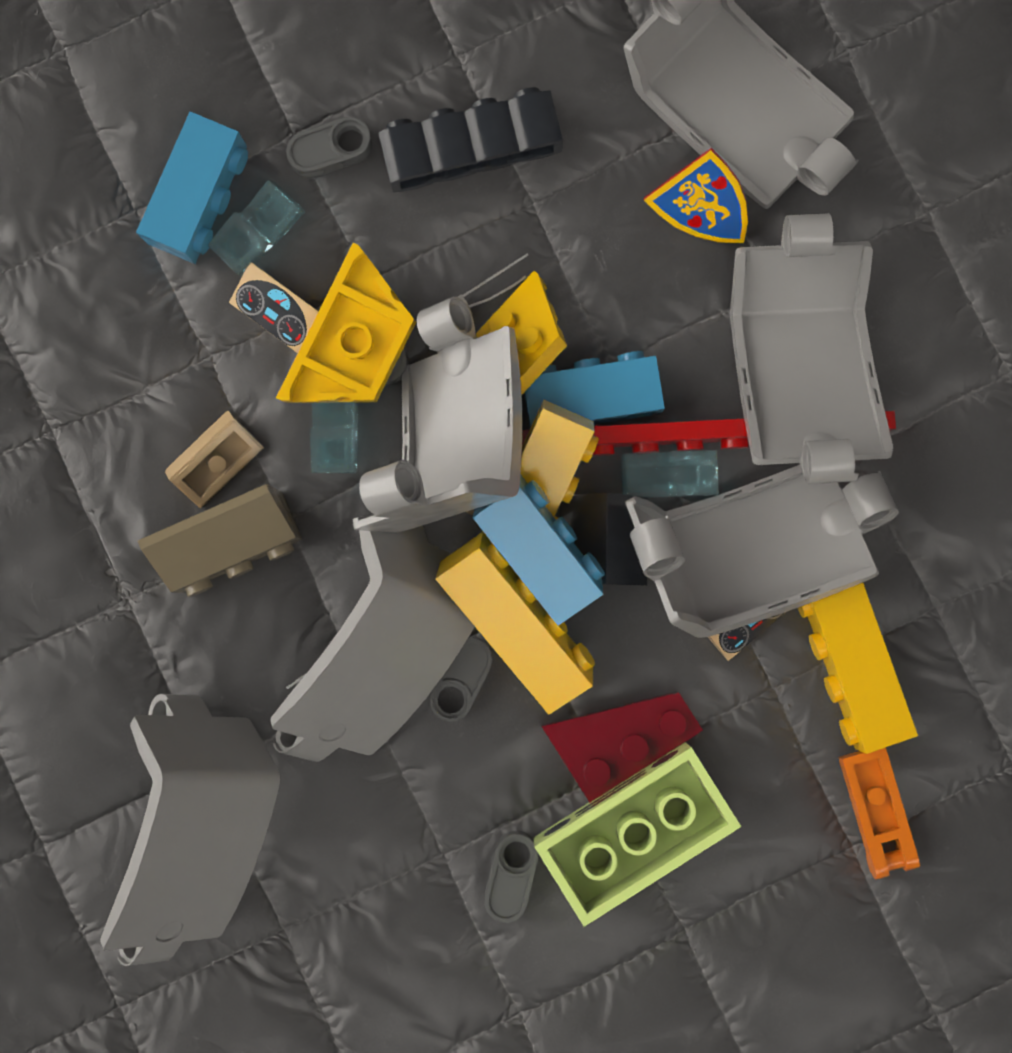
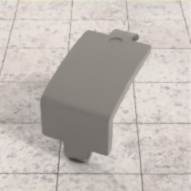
(742, 95)
(807, 352)
(455, 426)
(759, 548)
(382, 656)
(198, 831)

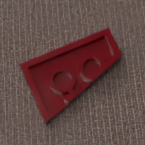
(620, 741)

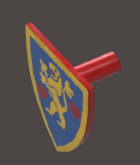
(704, 200)

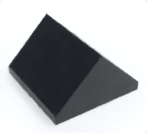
(604, 531)

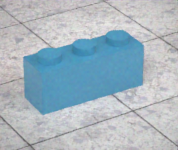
(193, 188)
(601, 391)
(542, 551)

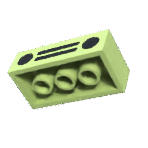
(635, 833)

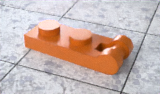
(879, 811)

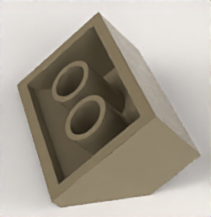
(222, 541)

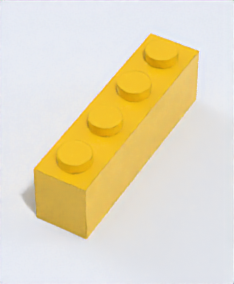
(554, 451)
(516, 623)
(858, 670)

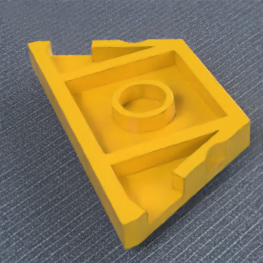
(535, 327)
(351, 339)

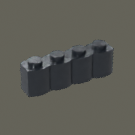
(471, 140)

